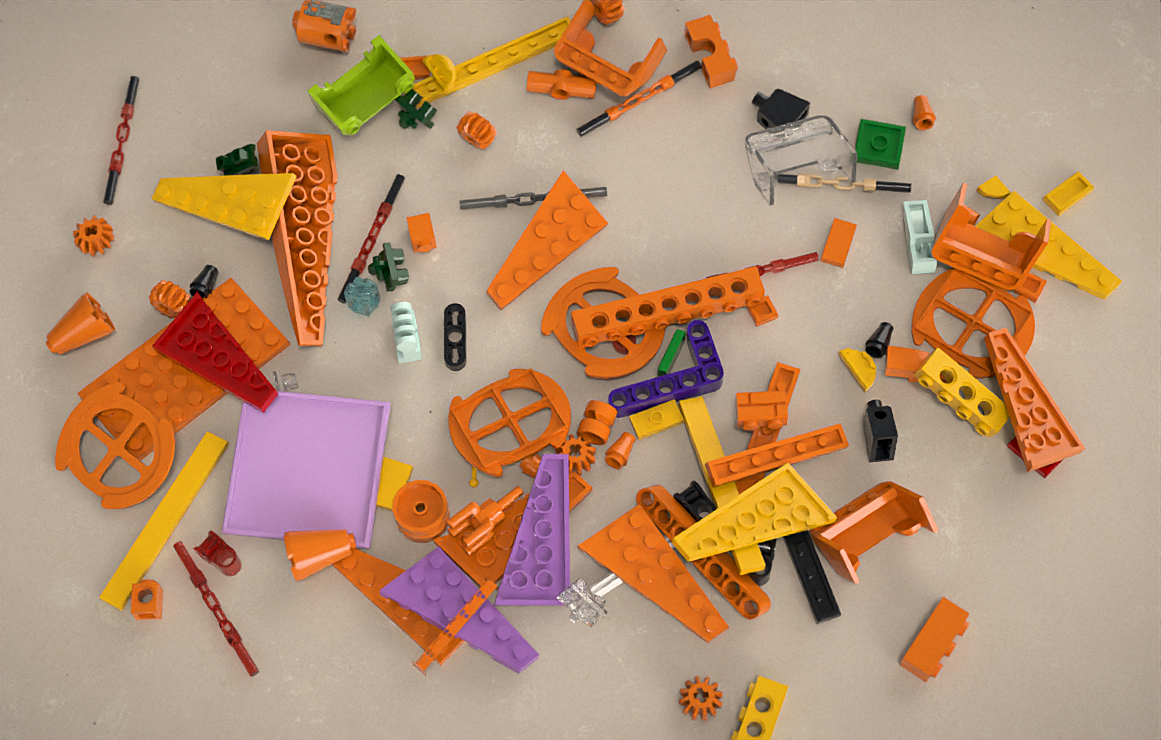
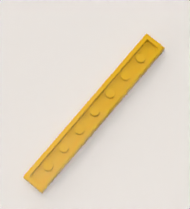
(495, 60)
(709, 448)
(164, 520)

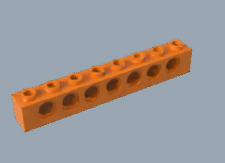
(676, 297)

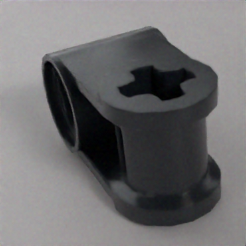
(695, 501)
(767, 550)

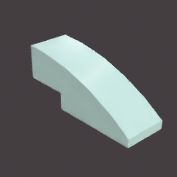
(919, 237)

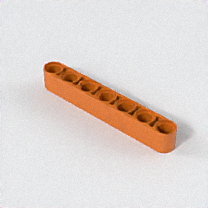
(708, 566)

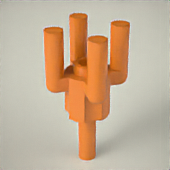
(482, 519)

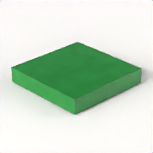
(880, 144)

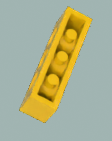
(975, 393)
(764, 691)

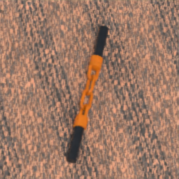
(613, 112)

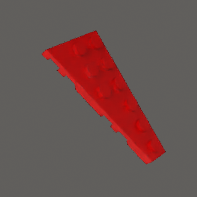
(209, 350)

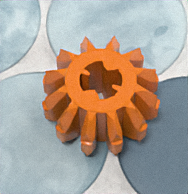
(608, 10)
(476, 130)
(93, 235)
(168, 298)
(578, 446)
(693, 704)

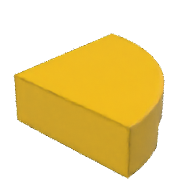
(993, 188)

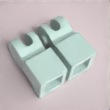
(405, 332)

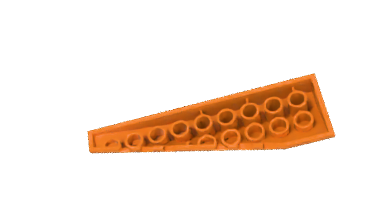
(304, 226)

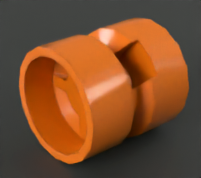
(597, 420)

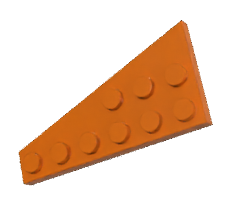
(554, 233)
(1035, 417)
(493, 556)
(649, 565)
(372, 575)

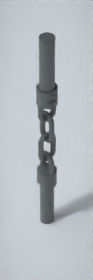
(503, 200)

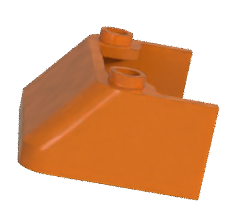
(575, 52)
(983, 253)
(869, 521)

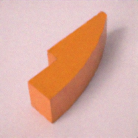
(904, 362)

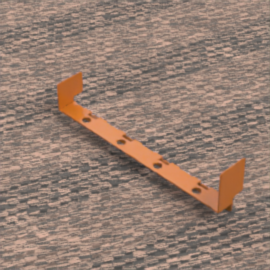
(454, 628)

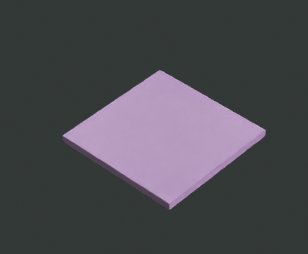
(307, 467)

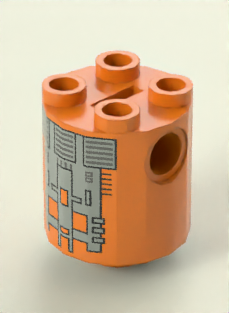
(325, 25)

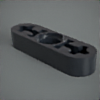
(461, 345)

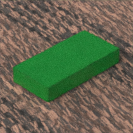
(671, 353)

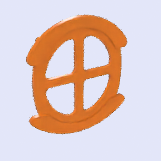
(572, 293)
(933, 298)
(82, 419)
(491, 461)

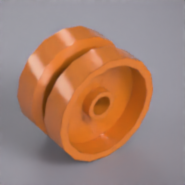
(421, 511)

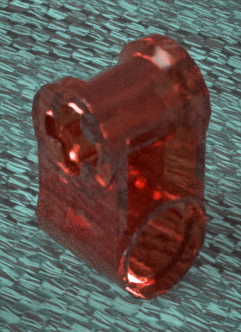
(216, 551)

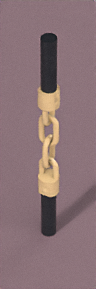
(867, 184)

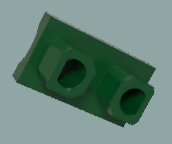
(424, 114)
(238, 161)
(385, 267)

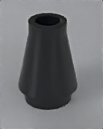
(204, 282)
(879, 341)

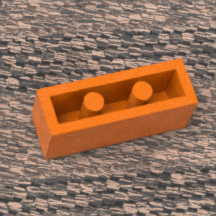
(935, 640)

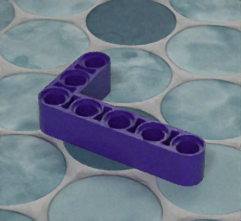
(675, 380)

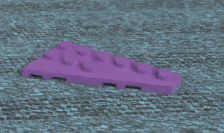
(541, 549)
(439, 592)

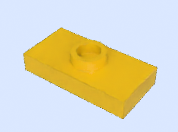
(656, 419)

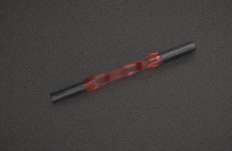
(115, 165)
(384, 211)

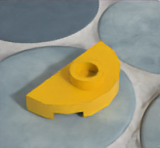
(442, 70)
(860, 366)

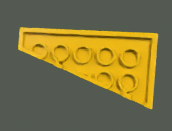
(235, 201)
(1061, 255)
(765, 511)

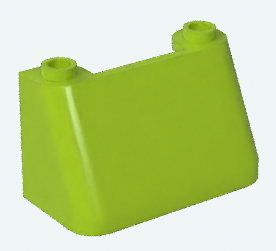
(363, 88)

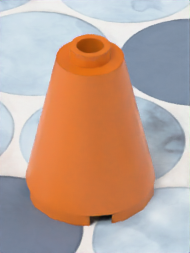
(79, 326)
(316, 549)

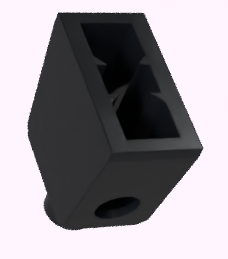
(780, 108)
(880, 432)

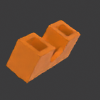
(705, 35)

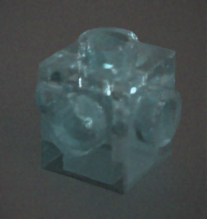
(362, 296)

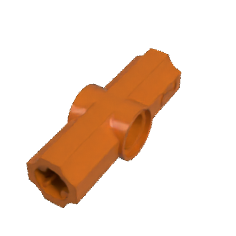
(561, 84)

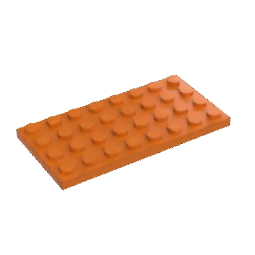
(173, 390)

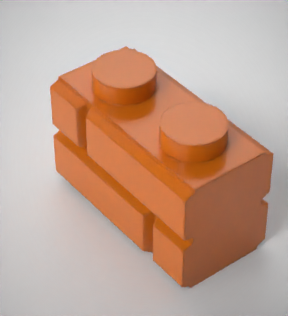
(761, 409)

